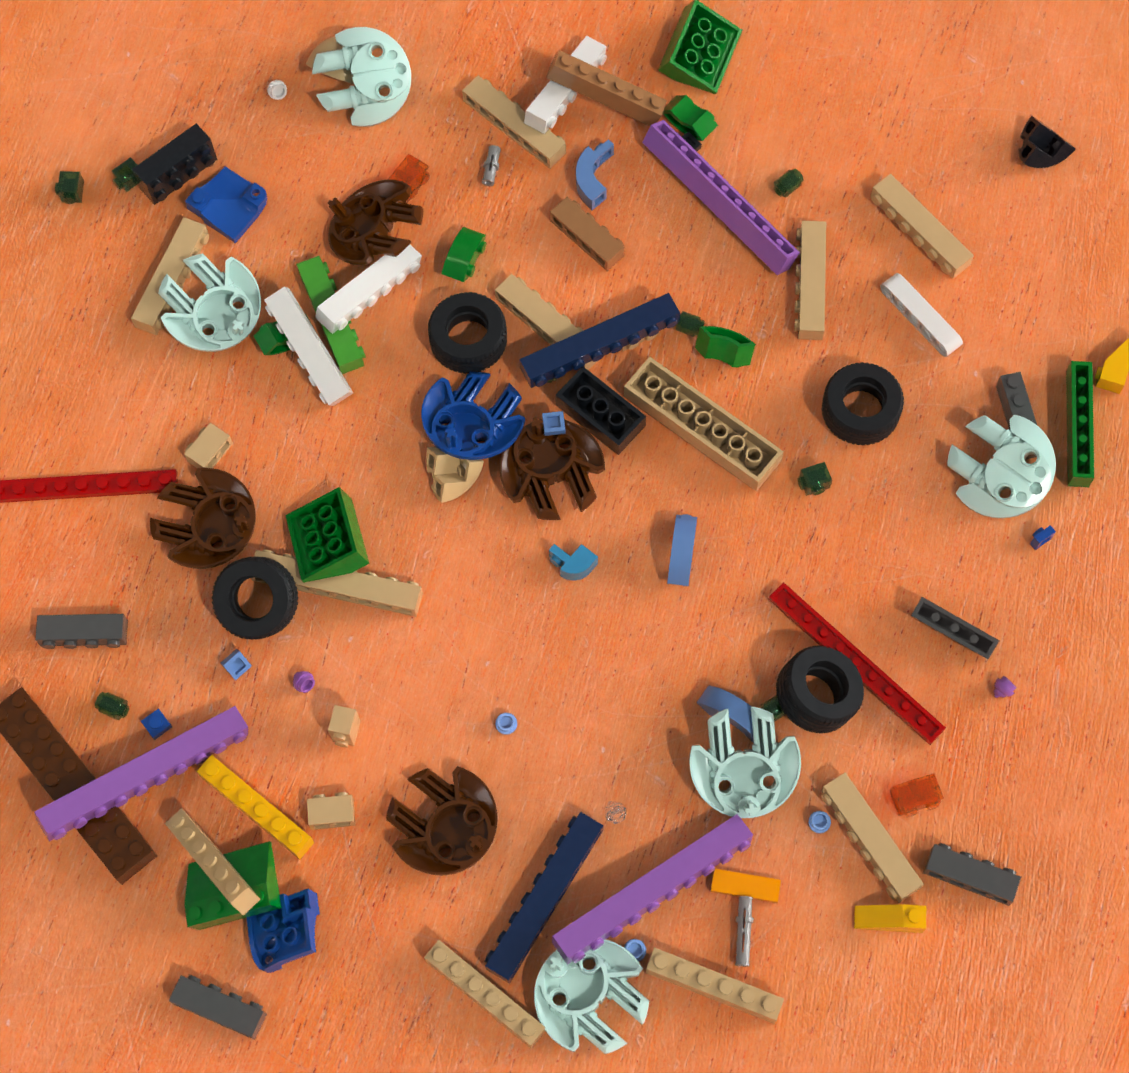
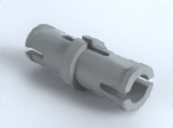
(490, 171)

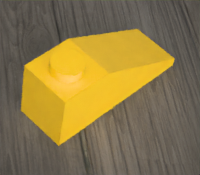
(1114, 370)
(890, 918)

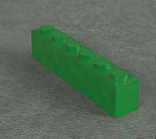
(1080, 424)

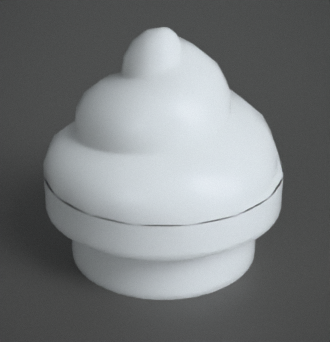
(277, 89)

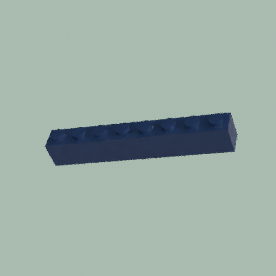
(600, 340)
(544, 897)

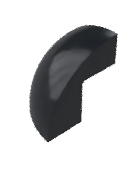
(1042, 145)

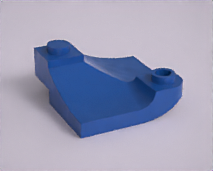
(228, 203)
(284, 932)

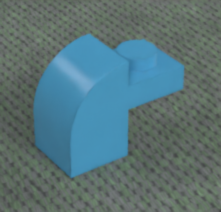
(574, 566)

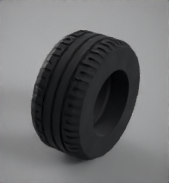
(464, 308)
(869, 379)
(226, 597)
(833, 669)

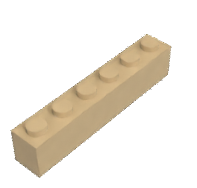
(510, 120)
(921, 226)
(185, 243)
(811, 280)
(535, 312)
(871, 837)
(212, 862)
(714, 985)
(485, 994)

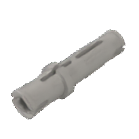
(745, 903)

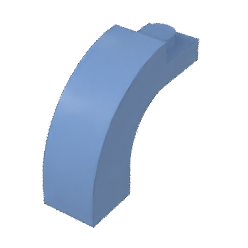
(587, 185)
(682, 550)
(717, 699)

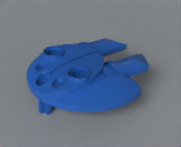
(468, 421)

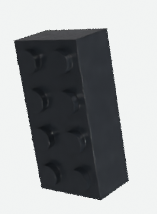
(175, 164)
(600, 410)

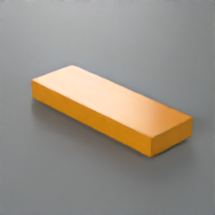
(745, 885)

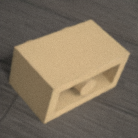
(208, 447)
(344, 726)
(331, 811)

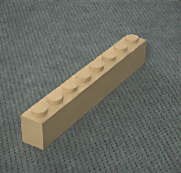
(355, 587)

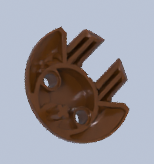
(366, 217)
(551, 464)
(210, 520)
(448, 825)

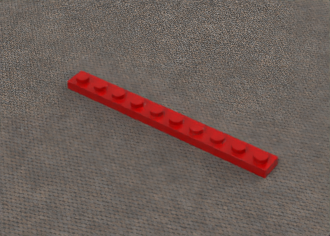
(86, 485)
(872, 676)

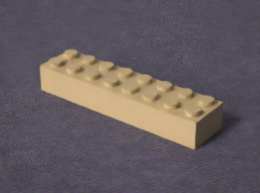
(703, 423)

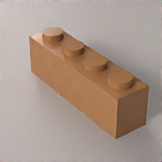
(587, 233)

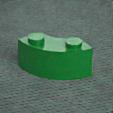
(689, 117)
(463, 254)
(271, 340)
(724, 346)

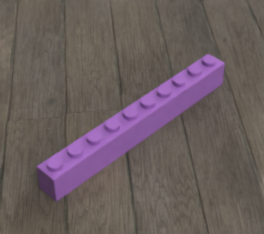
(720, 197)
(141, 773)
(651, 889)

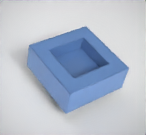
(553, 423)
(236, 664)

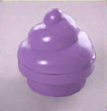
(303, 681)
(1004, 687)

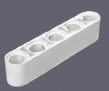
(921, 314)

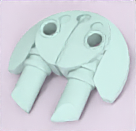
(368, 75)
(214, 308)
(1007, 469)
(745, 768)
(584, 993)

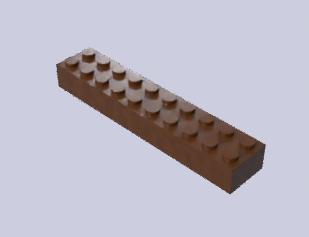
(60, 773)

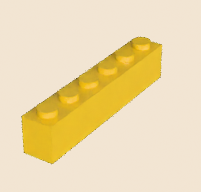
(255, 807)

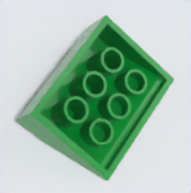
(700, 48)
(327, 537)
(208, 906)

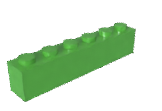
(319, 289)

